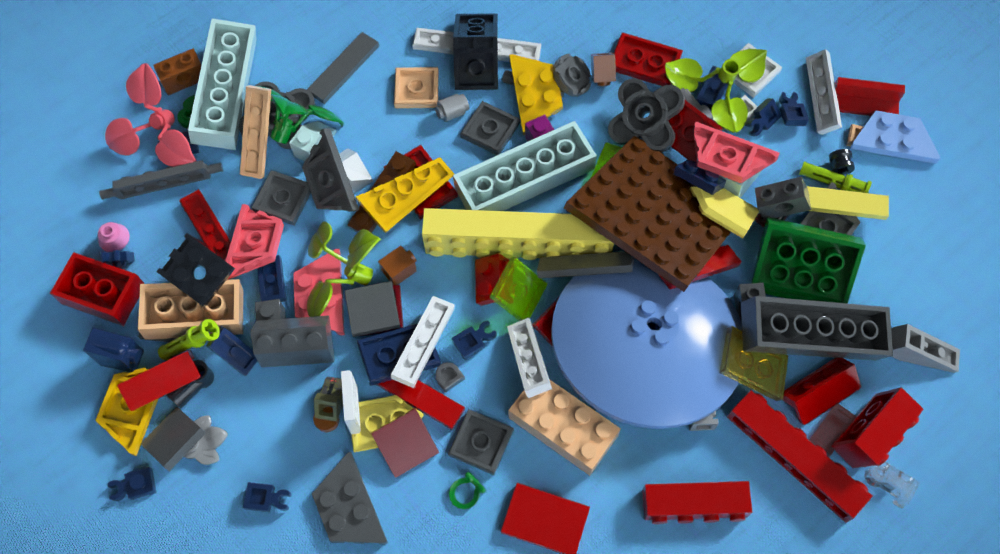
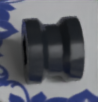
(842, 161)

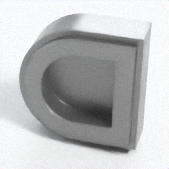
(448, 376)

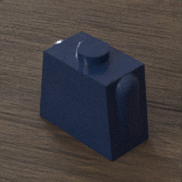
(113, 350)

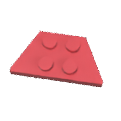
(729, 154)
(254, 241)
(307, 277)

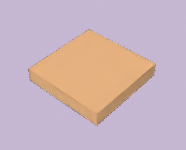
(416, 87)

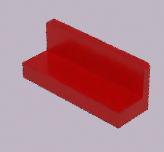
(867, 96)
(159, 380)
(822, 389)

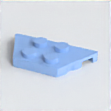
(896, 137)

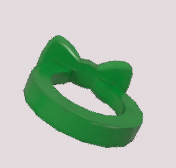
(479, 488)

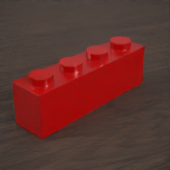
(697, 501)

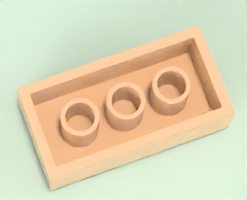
(169, 312)
(566, 426)

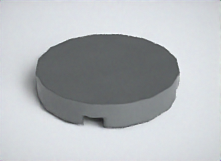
(571, 75)

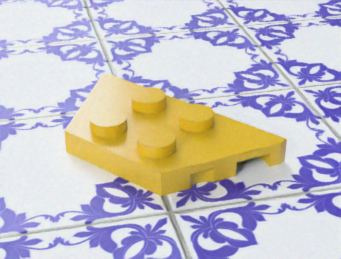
(535, 89)
(121, 423)

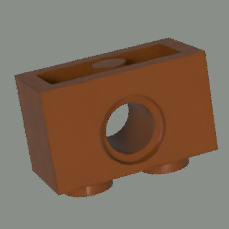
(179, 71)

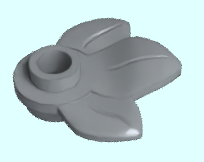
(204, 449)

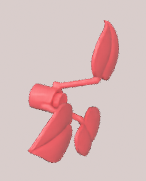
(121, 137)

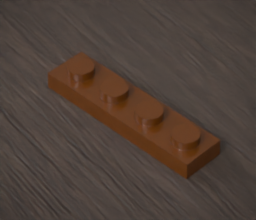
(397, 166)

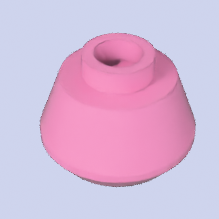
(113, 236)

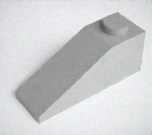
(923, 349)

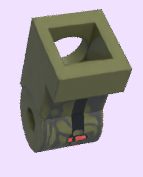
(329, 396)

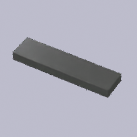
(343, 67)
(585, 264)

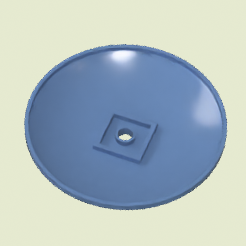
(639, 372)

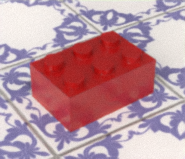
(97, 289)
(878, 428)

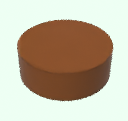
(326, 425)

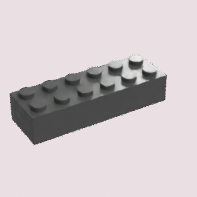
(816, 328)

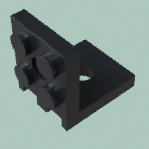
(186, 259)

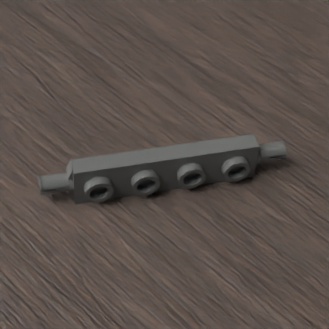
(160, 180)

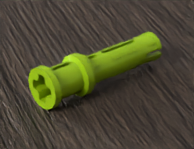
(826, 176)
(194, 337)

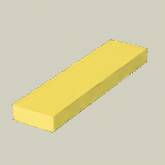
(849, 203)

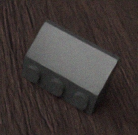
(293, 341)

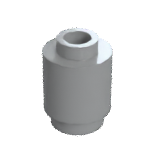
(452, 107)

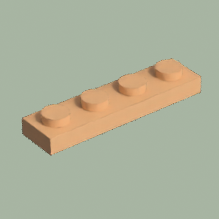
(255, 131)

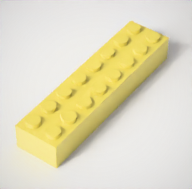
(509, 234)

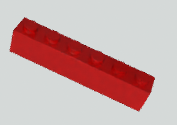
(800, 456)

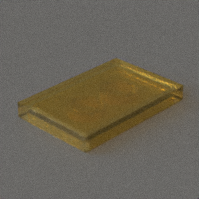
(753, 369)

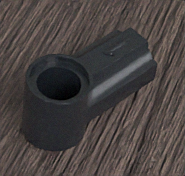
(187, 392)

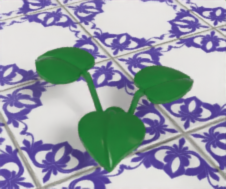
(283, 126)

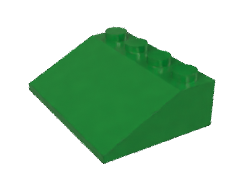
(807, 262)

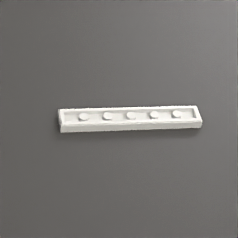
(442, 42)

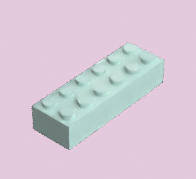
(222, 84)
(526, 170)

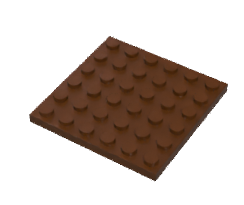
(649, 213)

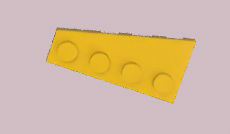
(396, 199)

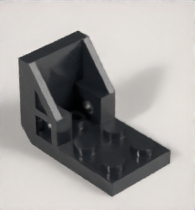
(476, 51)

